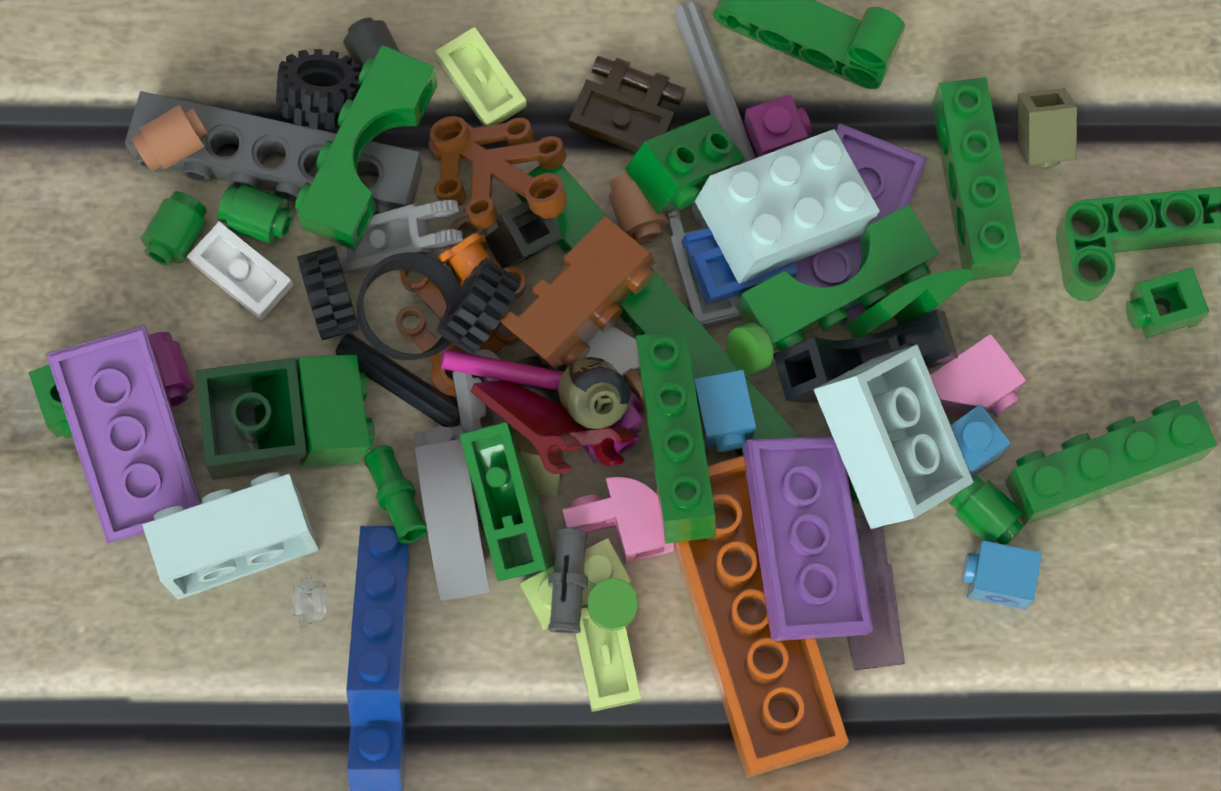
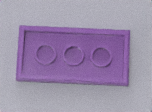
(891, 179)
(123, 430)
(806, 539)

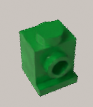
(1177, 293)

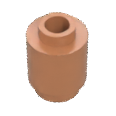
(170, 138)
(634, 211)

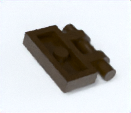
(621, 117)

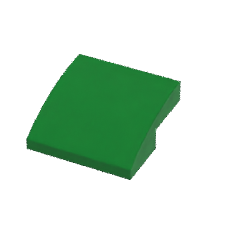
(910, 300)

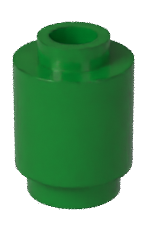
(255, 213)
(174, 229)
(987, 512)

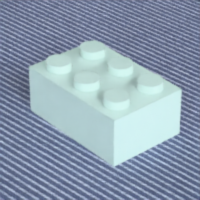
(786, 205)
(893, 437)
(230, 535)

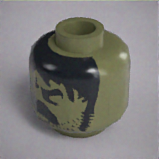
(593, 392)

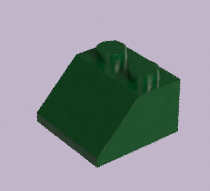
(250, 417)

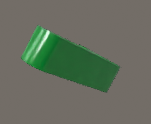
(820, 35)
(1111, 237)

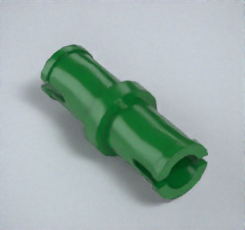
(395, 494)

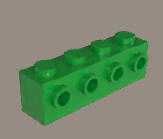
(1109, 462)

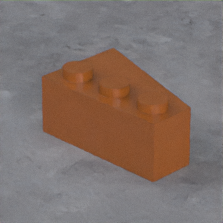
(583, 295)

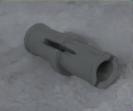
(568, 581)

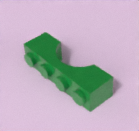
(391, 95)
(891, 253)

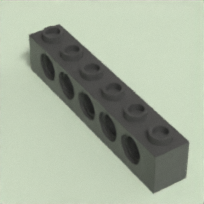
(260, 137)

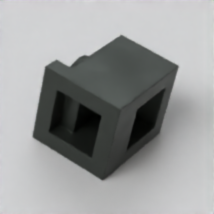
(521, 235)

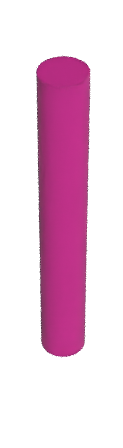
(500, 369)

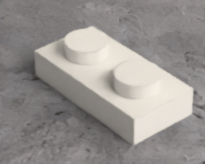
(240, 271)

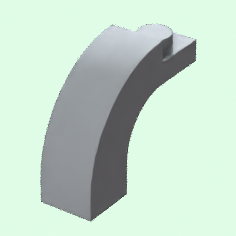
(450, 514)

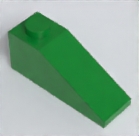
(507, 503)

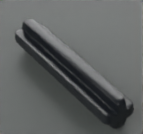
(401, 381)

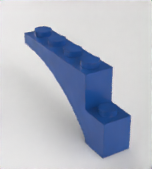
(378, 662)

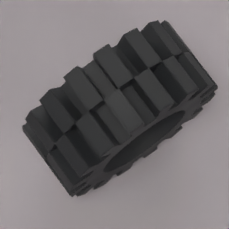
(316, 87)
(328, 293)
(478, 306)

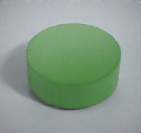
(750, 348)
(612, 604)

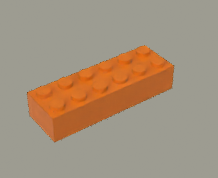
(769, 689)

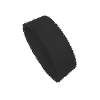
(420, 263)

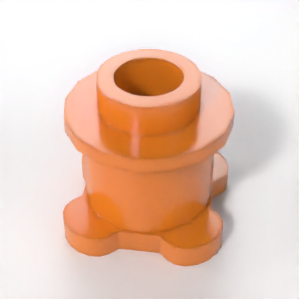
(465, 256)

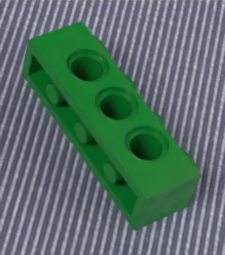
(975, 178)
(675, 436)

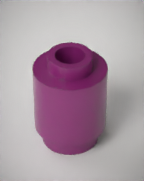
(172, 367)

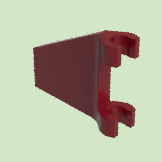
(549, 425)

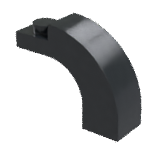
(822, 360)

